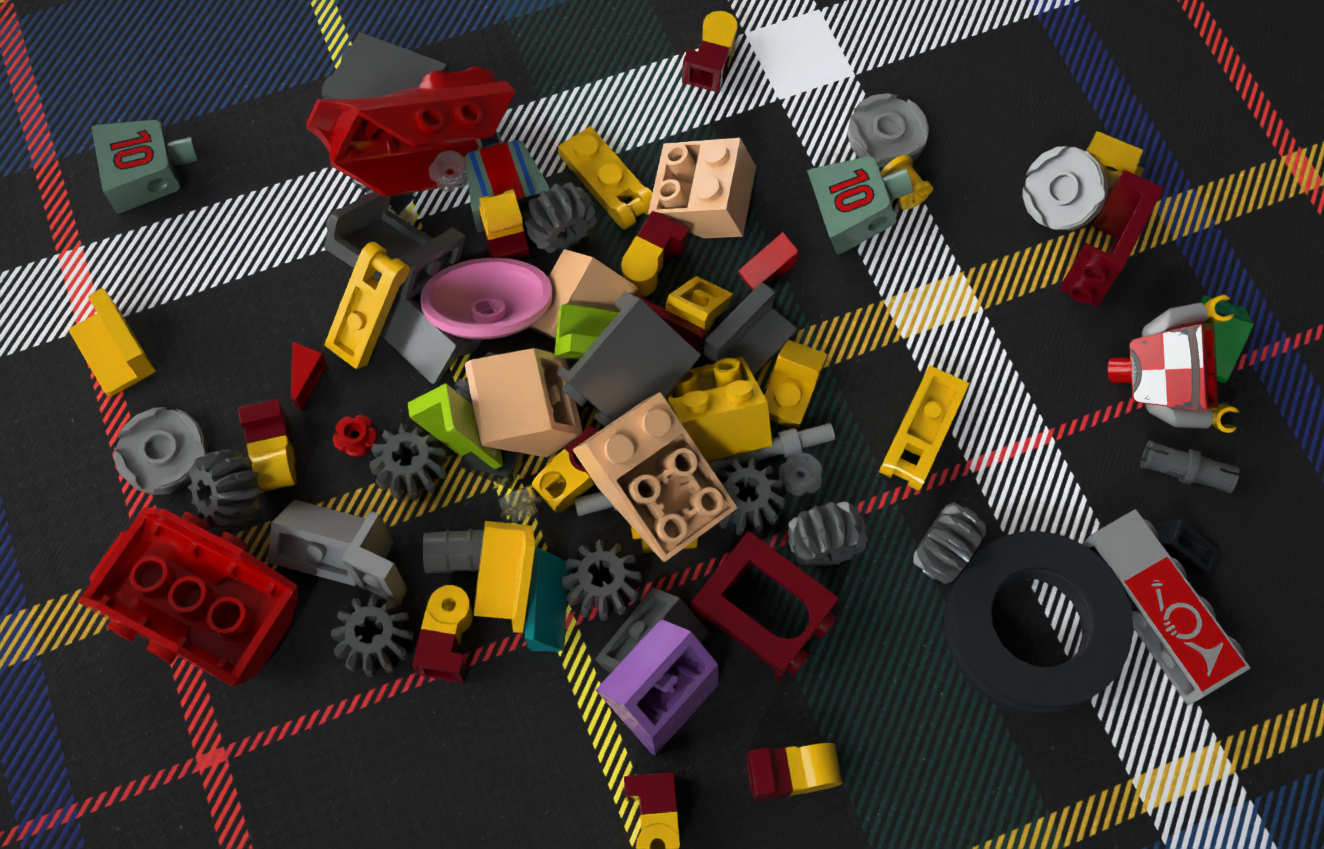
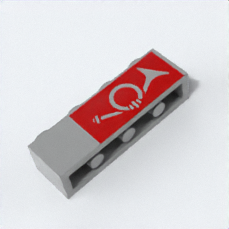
(1166, 610)

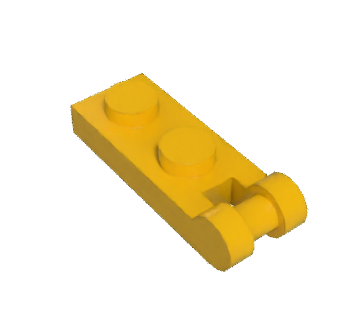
(606, 177)
(365, 305)
(925, 426)

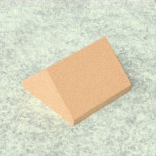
(581, 282)

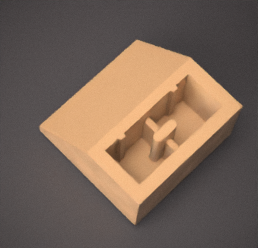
(705, 186)
(522, 402)

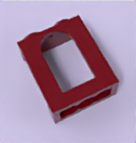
(1120, 217)
(776, 652)

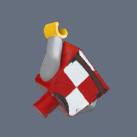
(1176, 367)

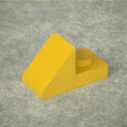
(699, 302)
(793, 383)

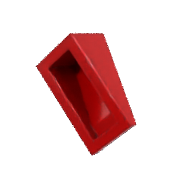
(770, 262)
(306, 371)

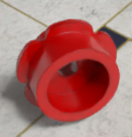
(355, 446)

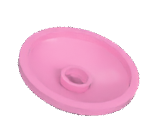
(486, 298)

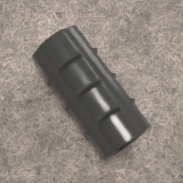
(452, 551)

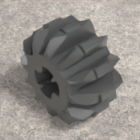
(559, 217)
(392, 456)
(224, 488)
(763, 489)
(827, 535)
(949, 543)
(596, 563)
(383, 645)

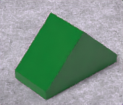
(1229, 336)

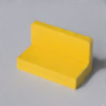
(111, 346)
(505, 572)

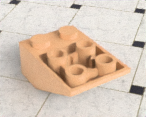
(656, 477)

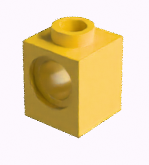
(1117, 155)

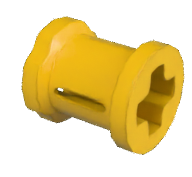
(921, 188)

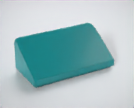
(546, 604)

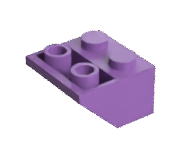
(660, 684)

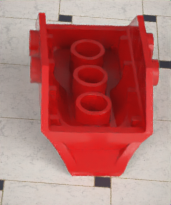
(397, 136)
(192, 595)

